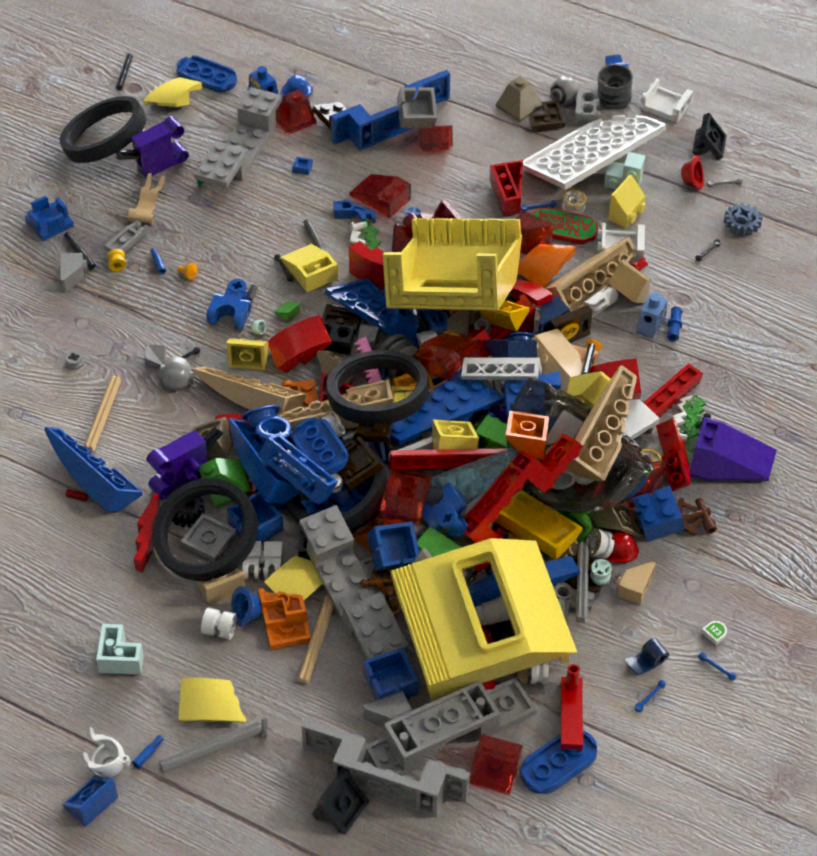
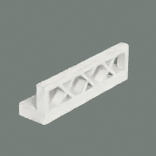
(501, 368)

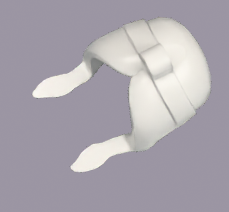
(108, 758)

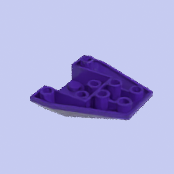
(730, 454)

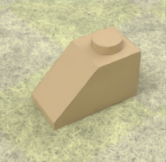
(635, 582)

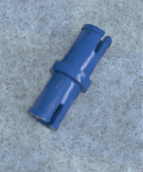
(674, 323)

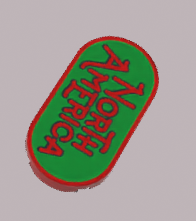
(569, 226)

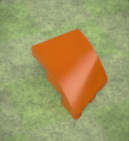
(545, 262)
(284, 619)

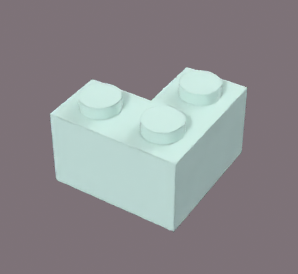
(619, 172)
(115, 655)

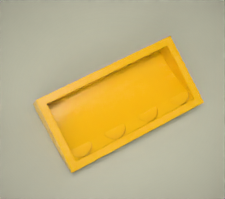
(539, 523)

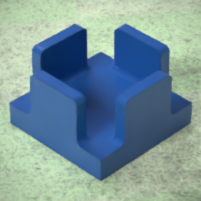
(48, 218)

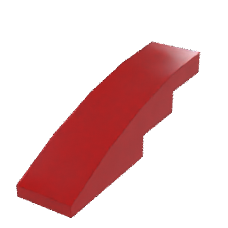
(535, 293)
(144, 541)

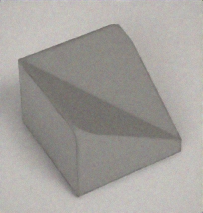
(370, 332)
(155, 355)

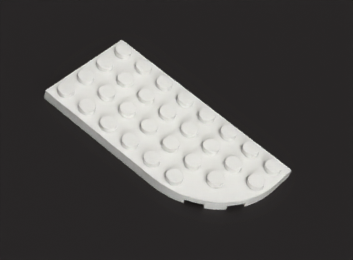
(591, 149)

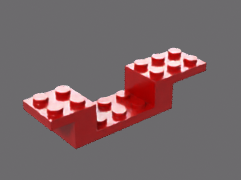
(512, 479)

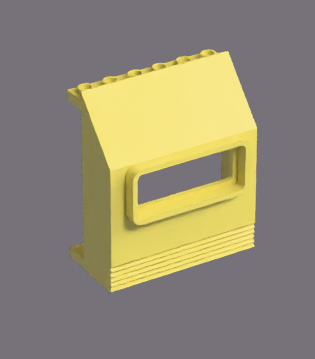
(454, 265)
(447, 625)

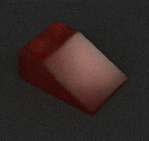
(383, 193)
(445, 353)
(405, 496)

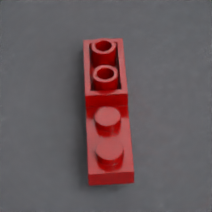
(674, 454)

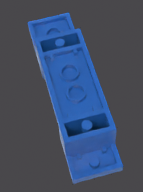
(369, 130)

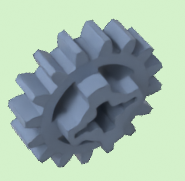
(743, 219)

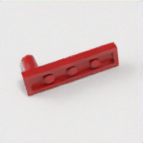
(572, 709)

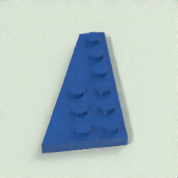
(367, 302)
(451, 402)

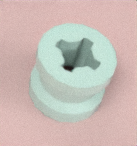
(604, 568)

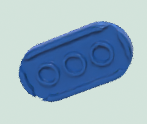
(210, 73)
(321, 444)
(553, 767)

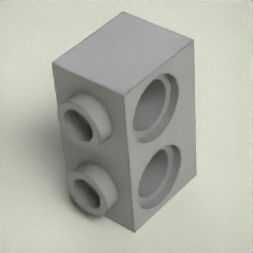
(586, 108)

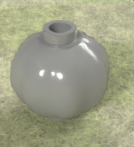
(563, 89)
(176, 373)

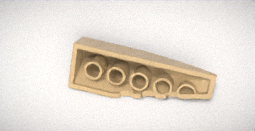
(591, 275)
(558, 355)
(250, 392)
(366, 395)
(604, 428)

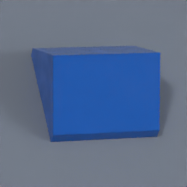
(91, 799)

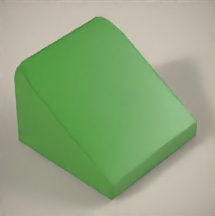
(288, 310)

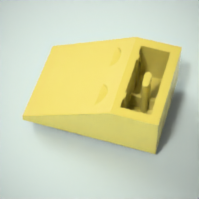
(311, 267)

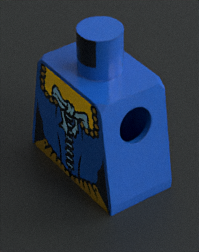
(262, 80)

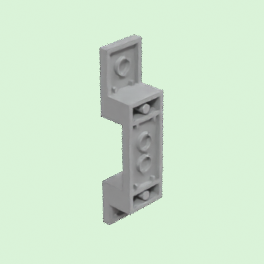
(238, 154)
(340, 572)
(447, 719)
(350, 756)

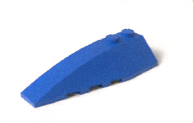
(266, 480)
(101, 483)
(488, 589)

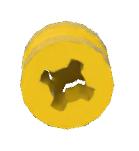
(116, 260)

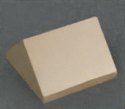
(630, 282)
(222, 587)

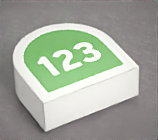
(715, 632)

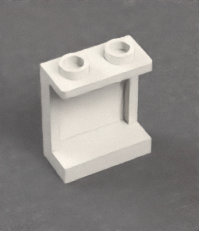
(665, 102)
(610, 237)
(640, 419)

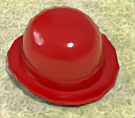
(693, 173)
(624, 548)

